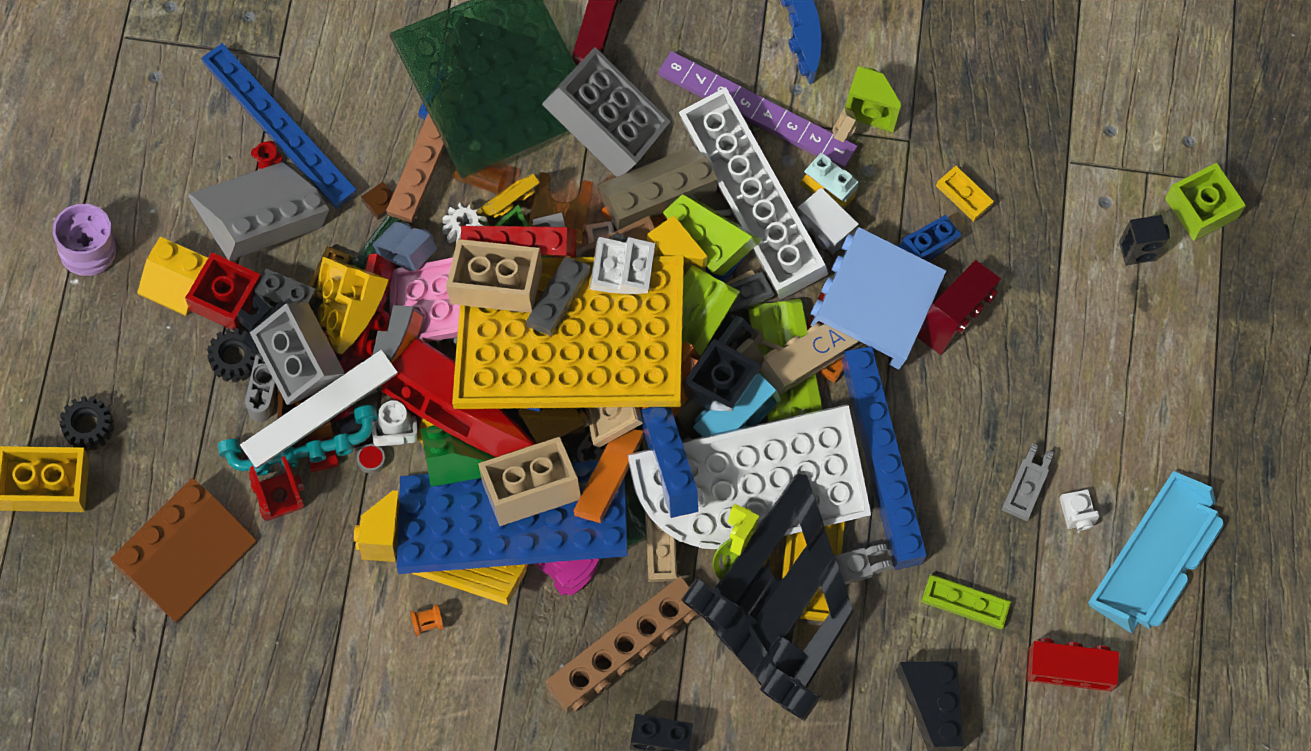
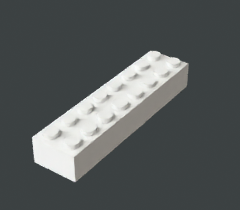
(754, 193)

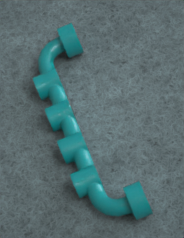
(314, 450)

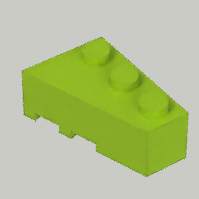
(717, 236)

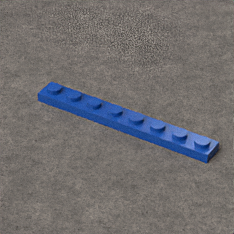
(279, 126)

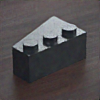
(935, 700)

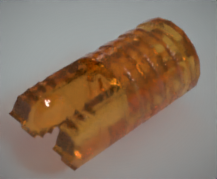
(488, 179)

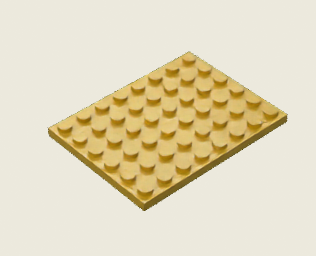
(601, 355)

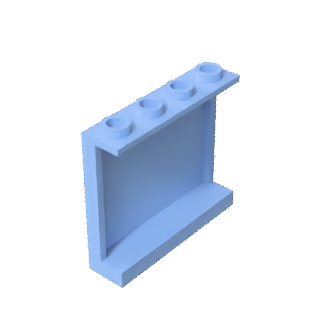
(878, 295)

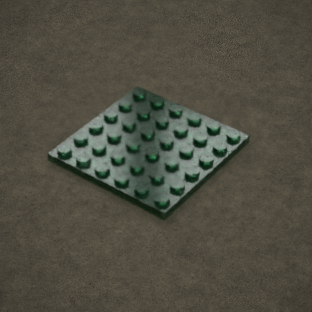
(486, 77)

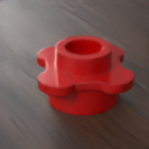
(266, 148)

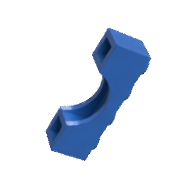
(674, 470)

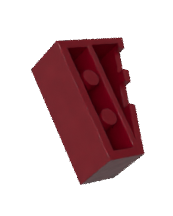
(958, 305)

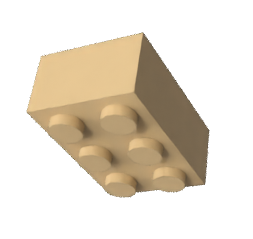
(494, 276)
(529, 481)

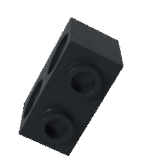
(1144, 239)
(660, 734)

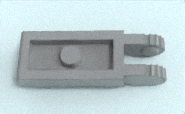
(1027, 485)
(856, 566)

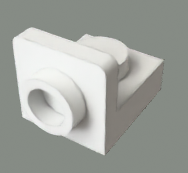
(1078, 510)

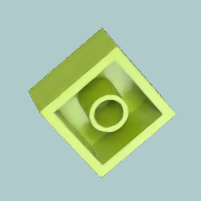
(1205, 201)

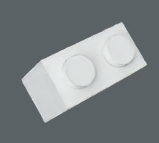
(826, 221)

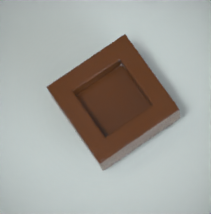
(378, 200)

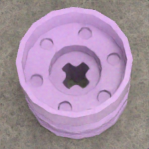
(80, 227)

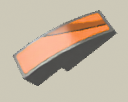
(402, 331)

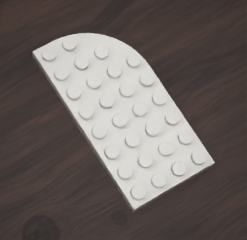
(754, 469)

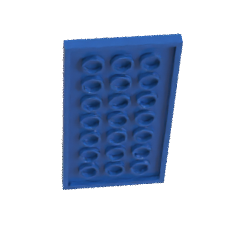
(458, 530)

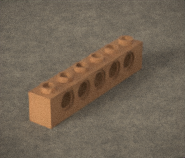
(573, 697)

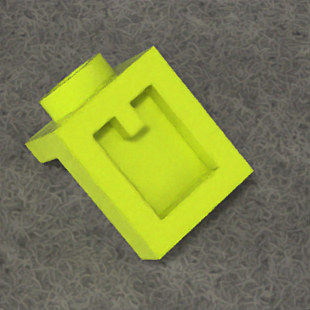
(744, 527)

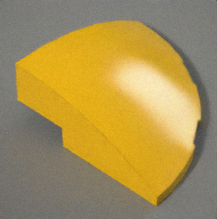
(348, 301)

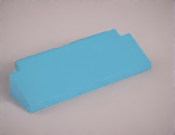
(1158, 554)

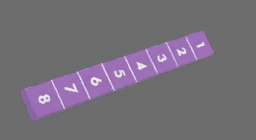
(758, 110)

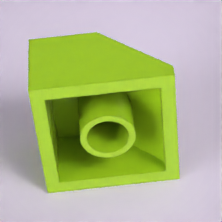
(873, 99)

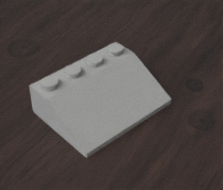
(606, 113)
(259, 209)

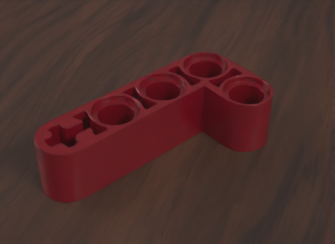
(594, 28)

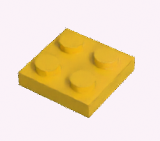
(503, 201)

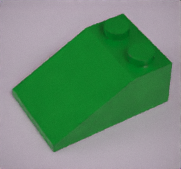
(450, 458)

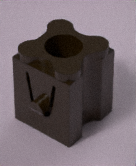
(550, 423)

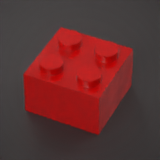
(222, 291)

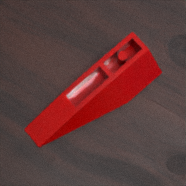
(427, 387)

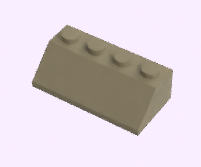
(656, 186)

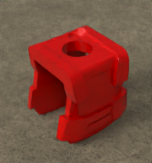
(288, 481)

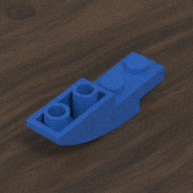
(805, 35)
(931, 239)

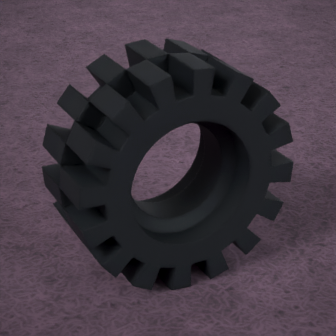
(216, 352)
(82, 408)

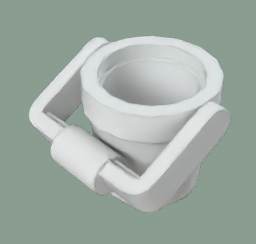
(394, 425)

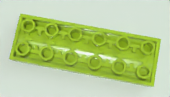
(704, 307)
(779, 324)

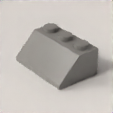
(296, 352)

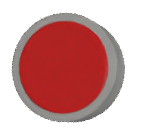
(371, 458)

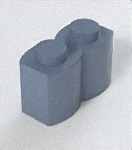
(405, 245)

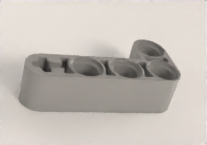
(268, 392)

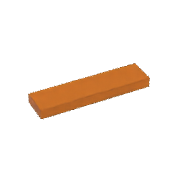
(608, 476)

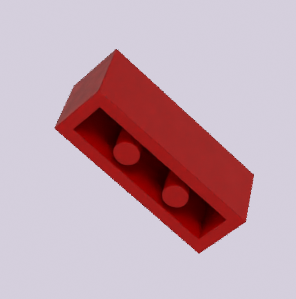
(1073, 665)

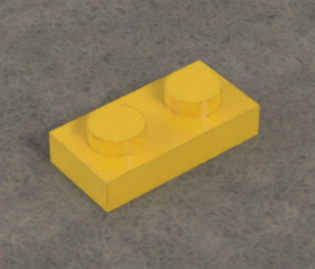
(964, 193)

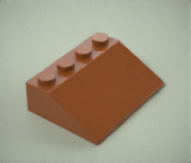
(183, 550)

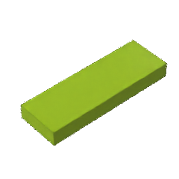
(966, 601)

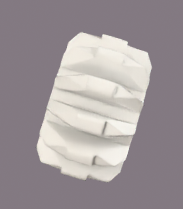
(459, 218)

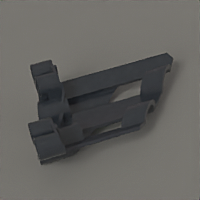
(759, 613)

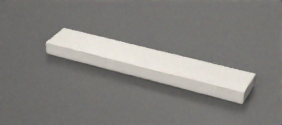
(318, 409)

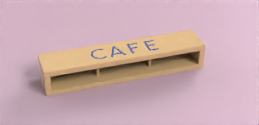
(806, 356)

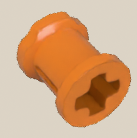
(426, 620)

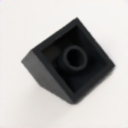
(720, 377)

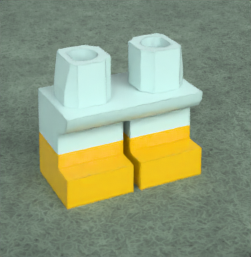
(832, 179)

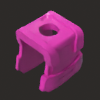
(569, 575)

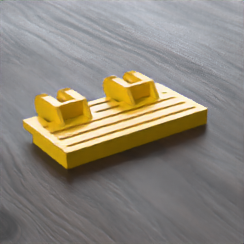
(489, 582)

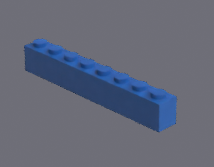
(883, 458)

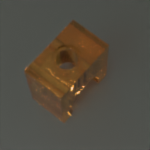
(574, 212)

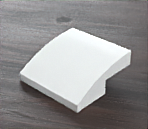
(622, 266)

